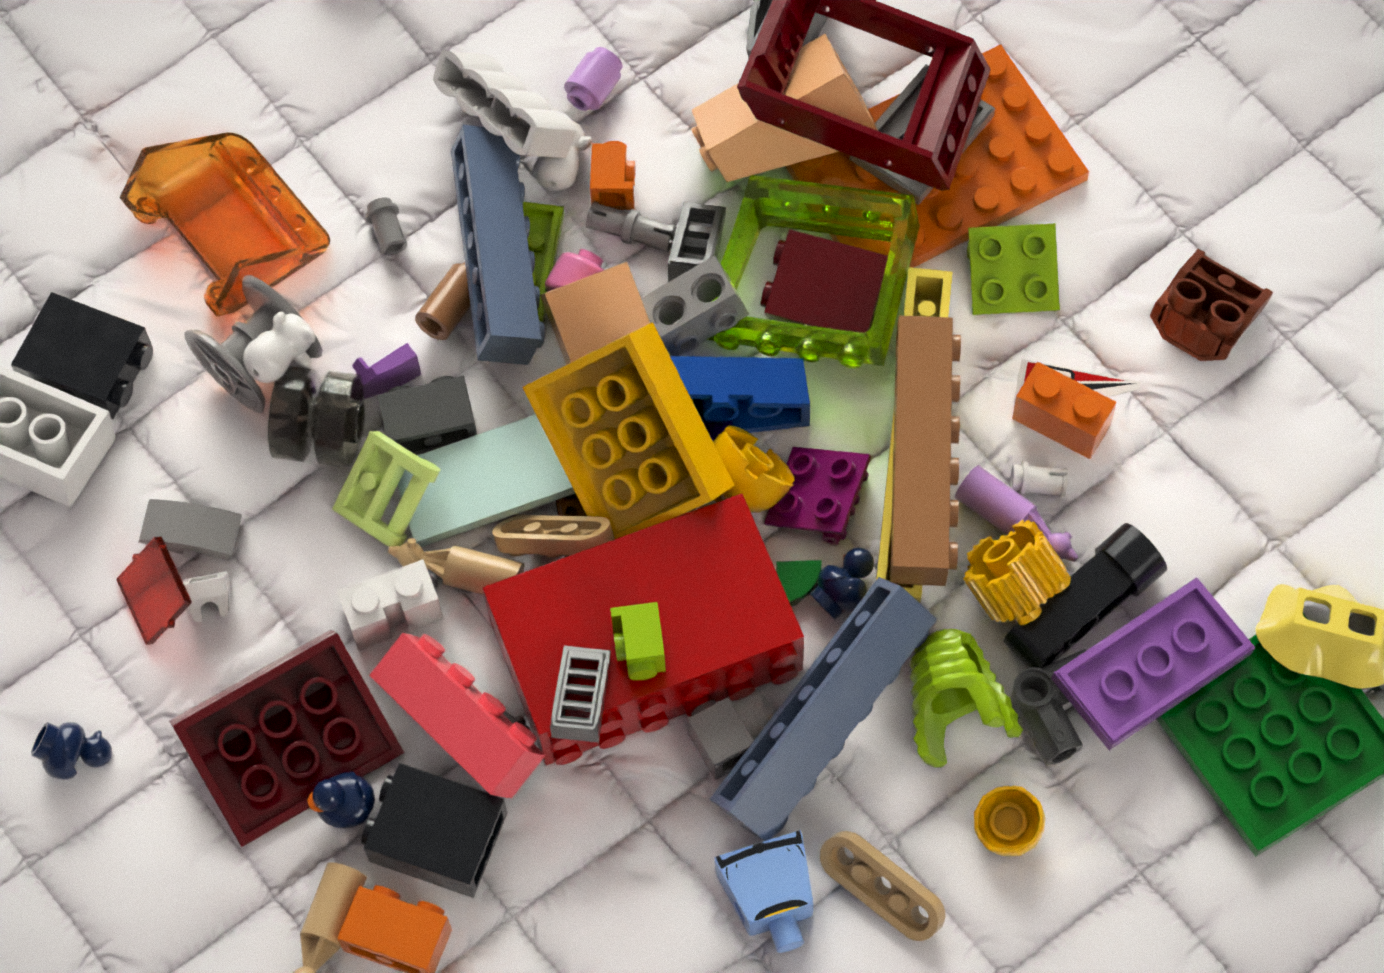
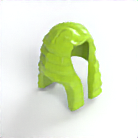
(952, 682)

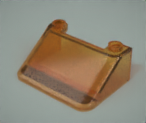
(228, 212)

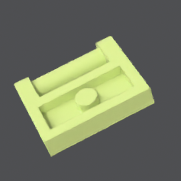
(374, 482)

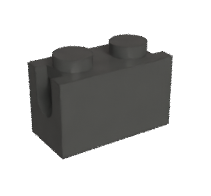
(428, 414)

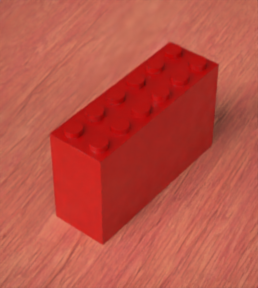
(718, 614)

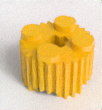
(1015, 574)

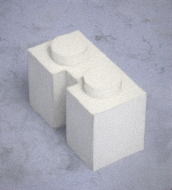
(389, 601)

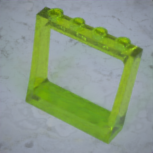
(829, 211)

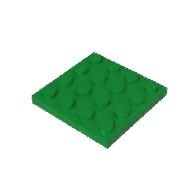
(1277, 745)

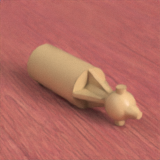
(459, 565)
(328, 914)

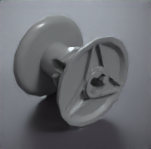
(225, 360)

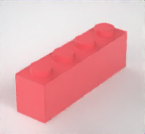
(458, 714)

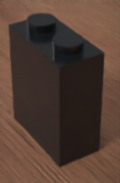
(84, 353)
(434, 829)

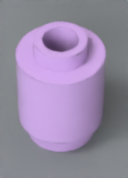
(593, 79)

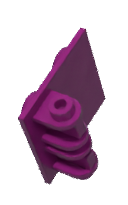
(822, 492)

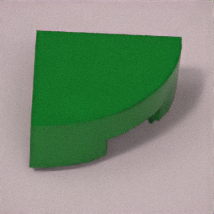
(798, 578)

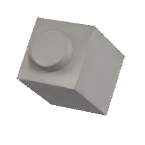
(718, 735)

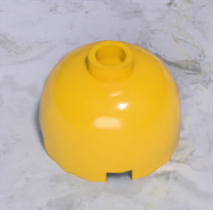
(757, 475)

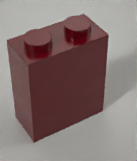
(824, 283)

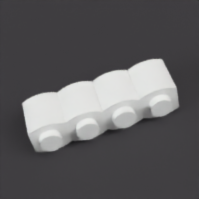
(504, 104)

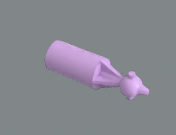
(1006, 507)

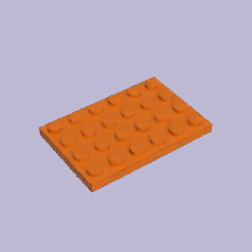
(1002, 173)

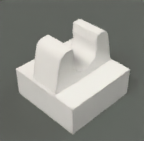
(208, 588)

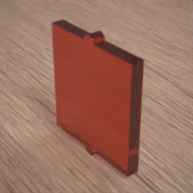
(153, 590)

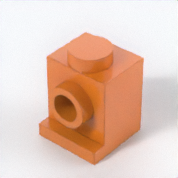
(612, 176)

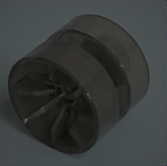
(325, 416)

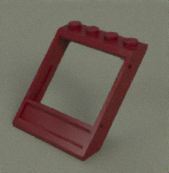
(940, 114)

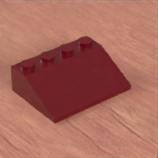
(283, 733)

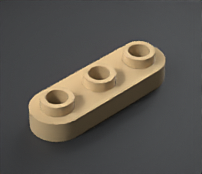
(551, 534)
(863, 879)

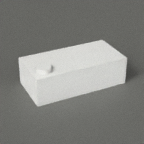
(49, 437)

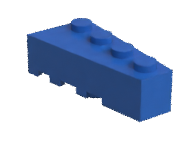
(748, 390)

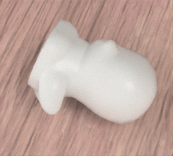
(561, 173)
(273, 350)

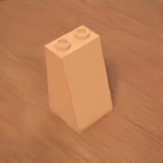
(746, 146)

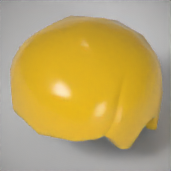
(1009, 821)

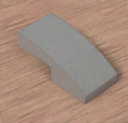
(191, 527)

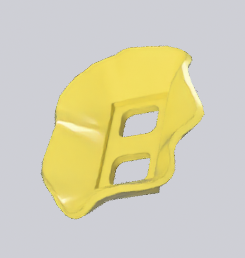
(1320, 648)

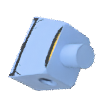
(769, 888)

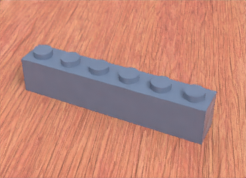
(496, 248)
(824, 709)

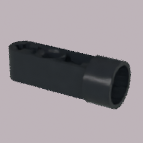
(1121, 568)

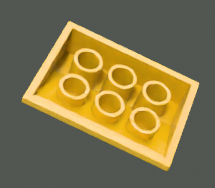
(629, 434)

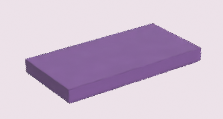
(1152, 663)

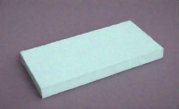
(487, 480)

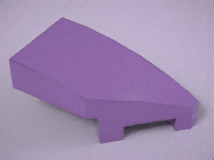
(389, 372)

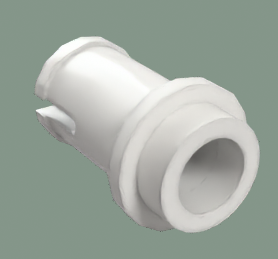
(1038, 479)

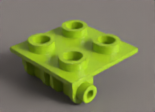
(1013, 268)

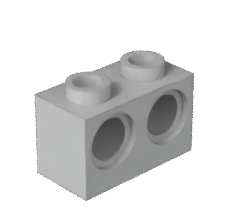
(690, 301)

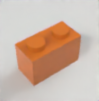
(1063, 410)
(395, 931)

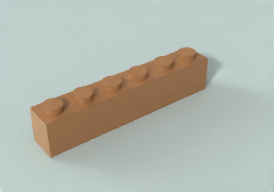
(923, 451)

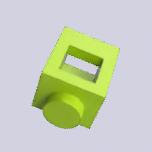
(639, 639)

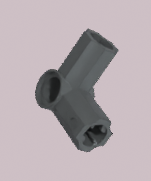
(1046, 718)

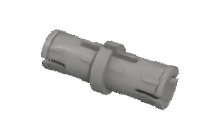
(631, 226)

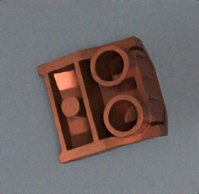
(1207, 308)

